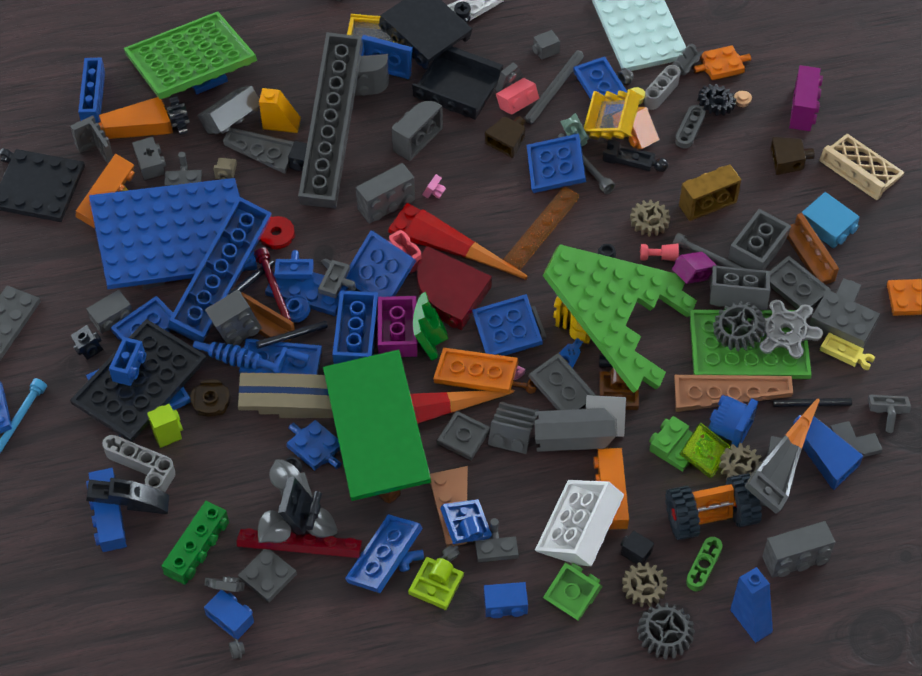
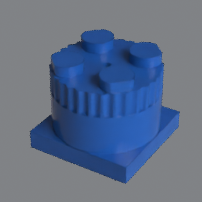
(733, 419)

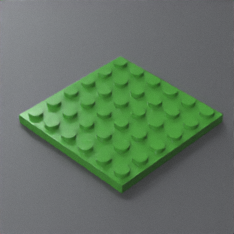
(189, 55)

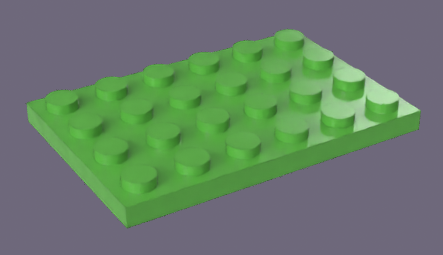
(713, 359)

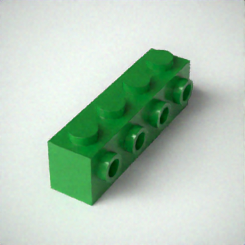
(195, 543)

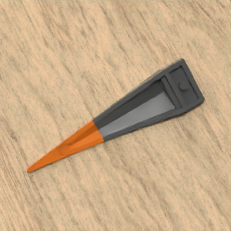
(775, 474)

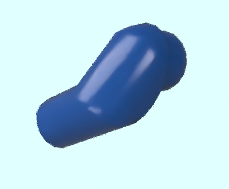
(409, 557)

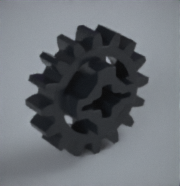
(716, 99)
(178, 115)

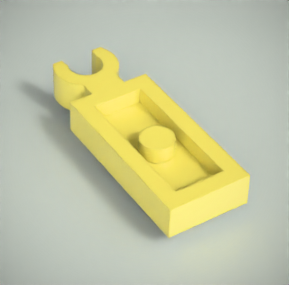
(846, 351)

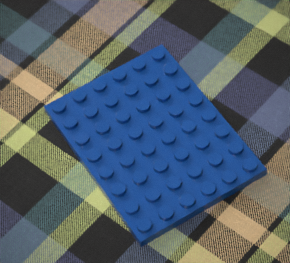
(160, 230)

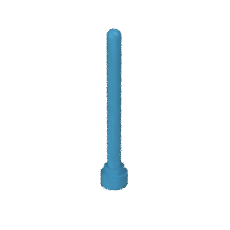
(36, 388)

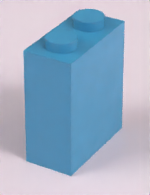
(831, 220)

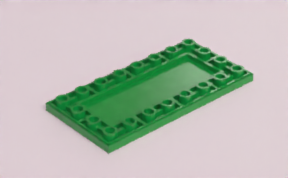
(376, 425)

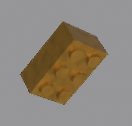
(709, 192)

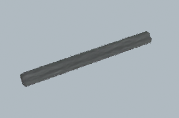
(553, 88)

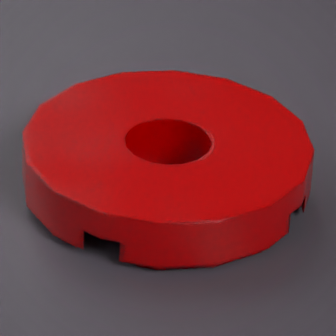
(283, 239)

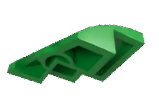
(428, 326)

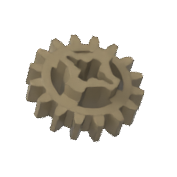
(650, 218)
(741, 460)
(647, 592)

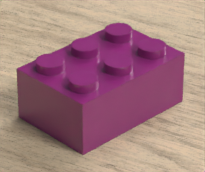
(805, 98)
(396, 325)

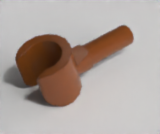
(529, 389)

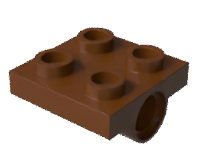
(612, 385)

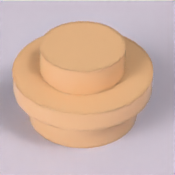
(743, 98)

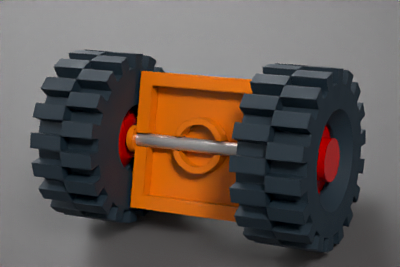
(690, 509)

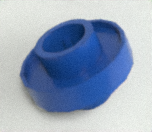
(297, 307)

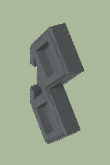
(866, 444)

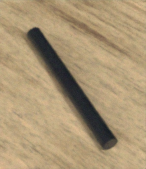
(252, 278)
(291, 334)
(807, 402)

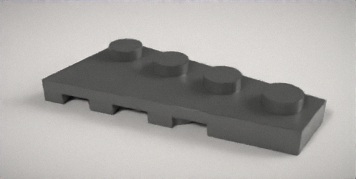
(260, 147)

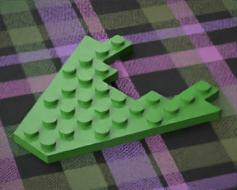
(601, 298)

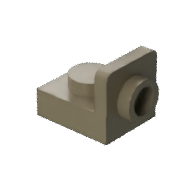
(225, 168)

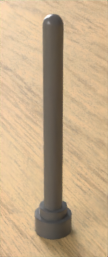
(606, 184)
(684, 243)

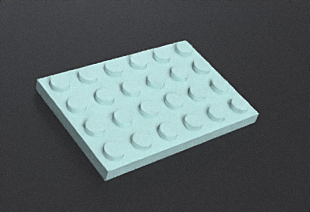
(640, 32)

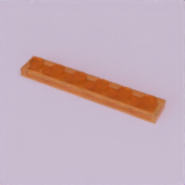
(541, 228)

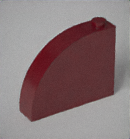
(451, 286)

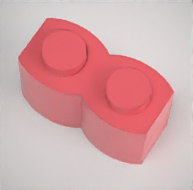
(403, 242)

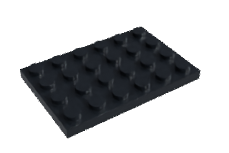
(164, 372)

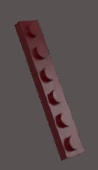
(304, 544)

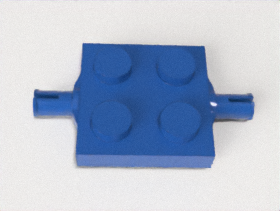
(314, 445)

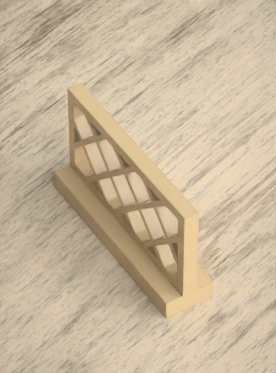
(857, 172)

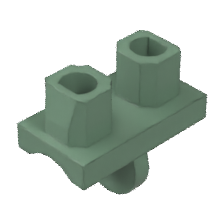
(573, 126)

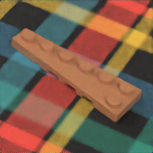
(706, 390)

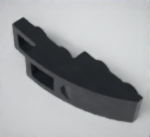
(128, 493)

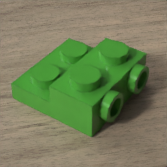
(671, 441)
(573, 590)

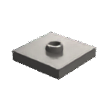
(614, 405)

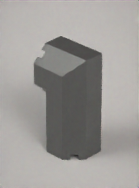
(574, 429)

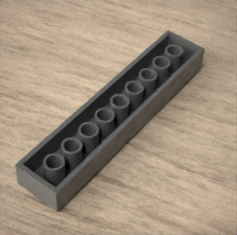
(330, 120)

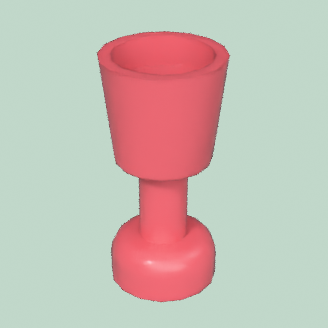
(667, 252)

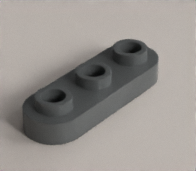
(685, 135)

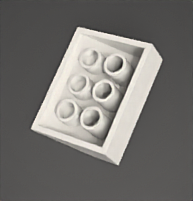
(580, 521)

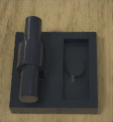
(299, 507)

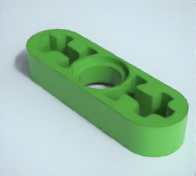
(703, 555)

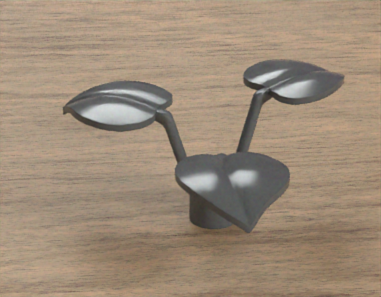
(272, 525)

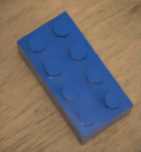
(355, 326)

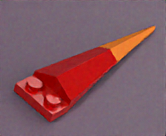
(432, 232)
(433, 405)

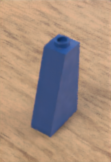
(830, 453)
(753, 604)

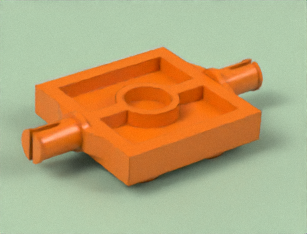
(722, 62)

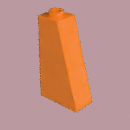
(136, 120)

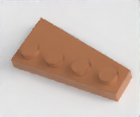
(449, 487)

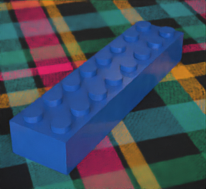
(219, 268)

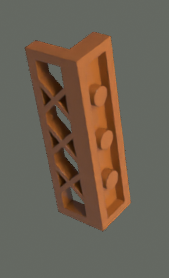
(812, 251)

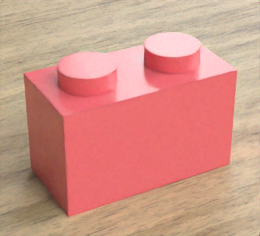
(517, 96)

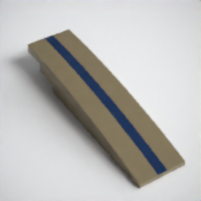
(285, 395)

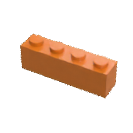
(110, 180)
(611, 469)

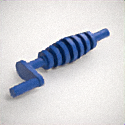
(239, 356)

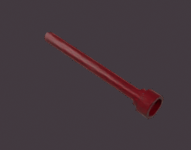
(263, 257)

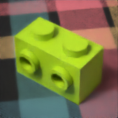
(165, 425)

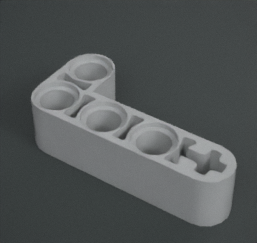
(118, 449)

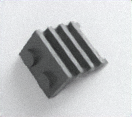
(88, 134)
(512, 427)

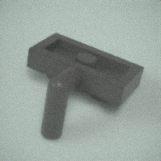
(184, 175)
(335, 278)
(890, 404)
(496, 548)

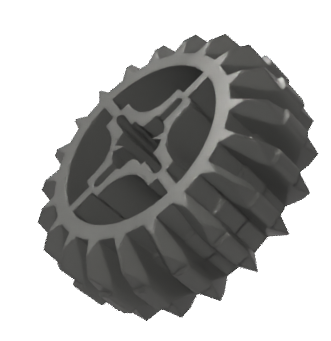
(742, 331)
(651, 622)

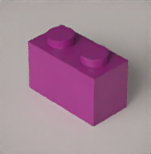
(693, 267)

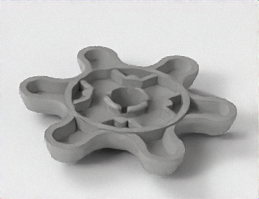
(796, 322)

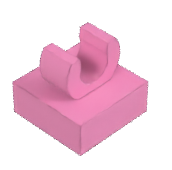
(434, 188)

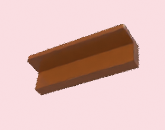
(270, 321)

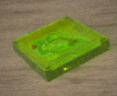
(704, 450)

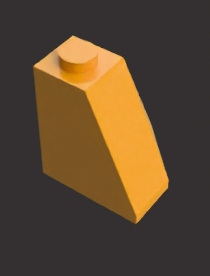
(277, 112)

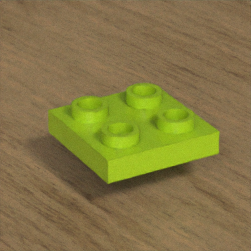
(436, 582)

